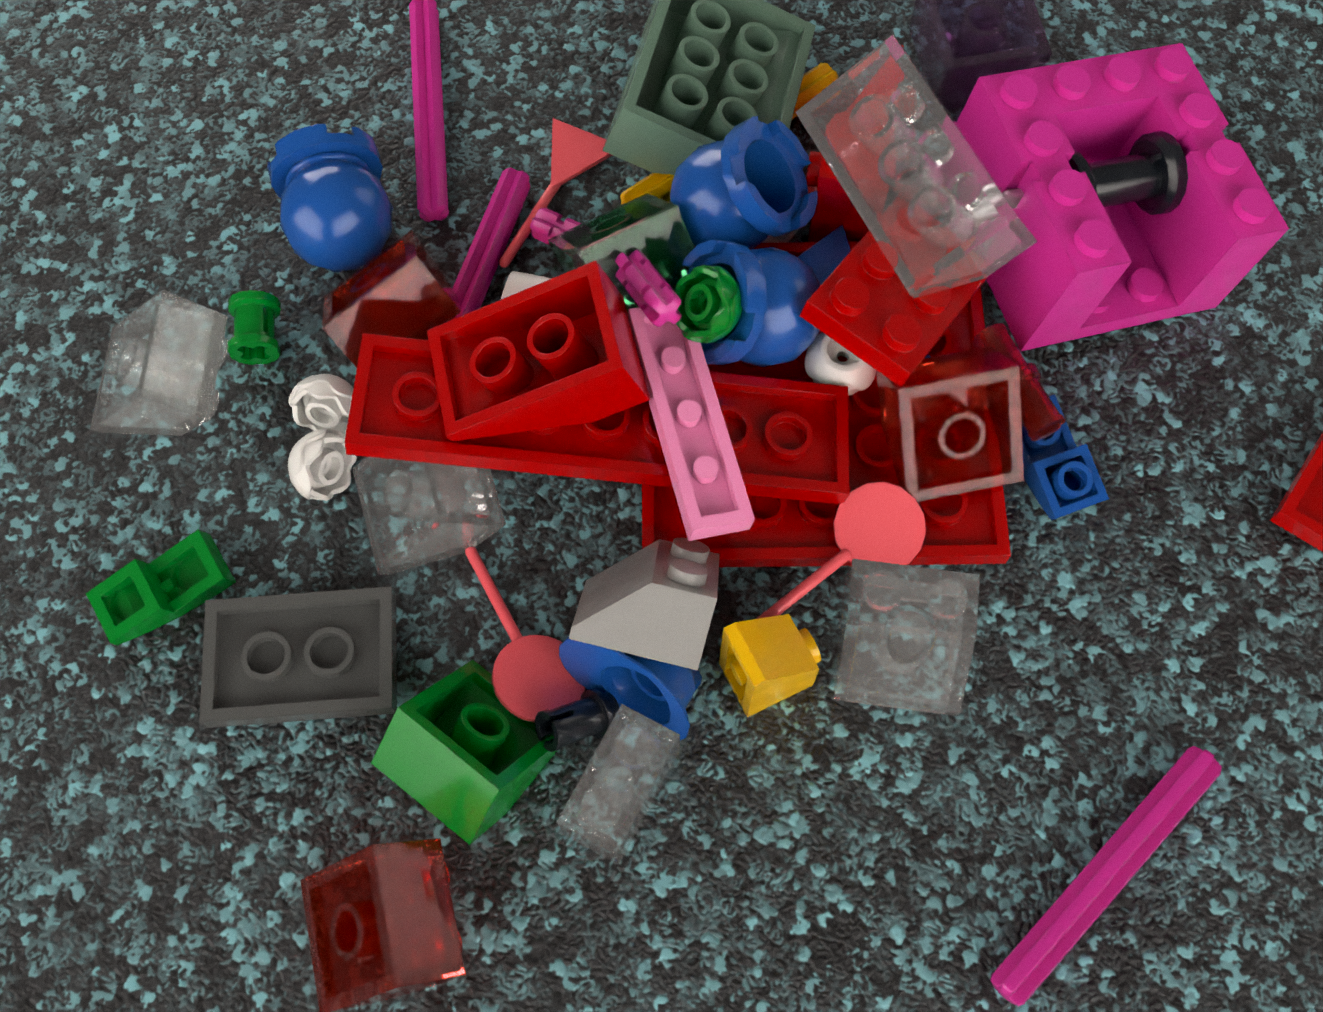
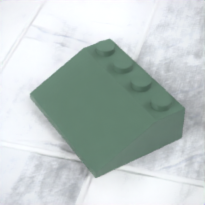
(705, 73)

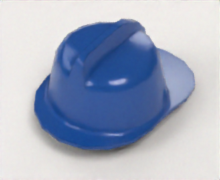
(640, 683)

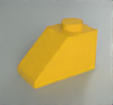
(767, 660)

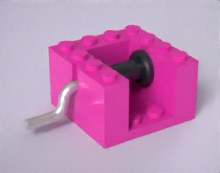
(1122, 187)

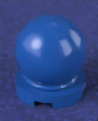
(745, 186)
(331, 196)
(772, 298)

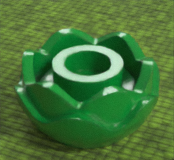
(708, 304)

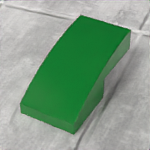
(158, 592)

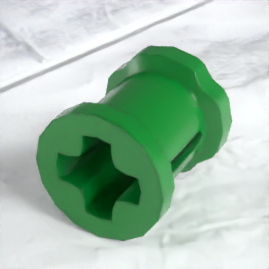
(254, 327)

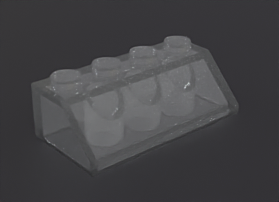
(913, 174)

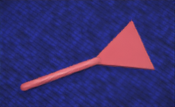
(572, 154)

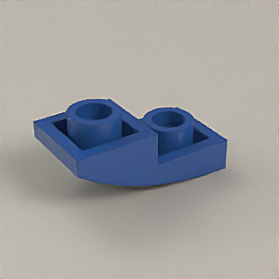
(1060, 472)

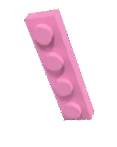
(691, 431)

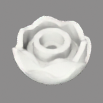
(825, 368)
(322, 402)
(320, 465)

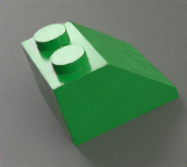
(462, 752)

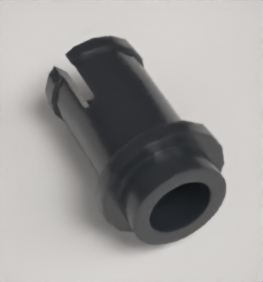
(577, 719)

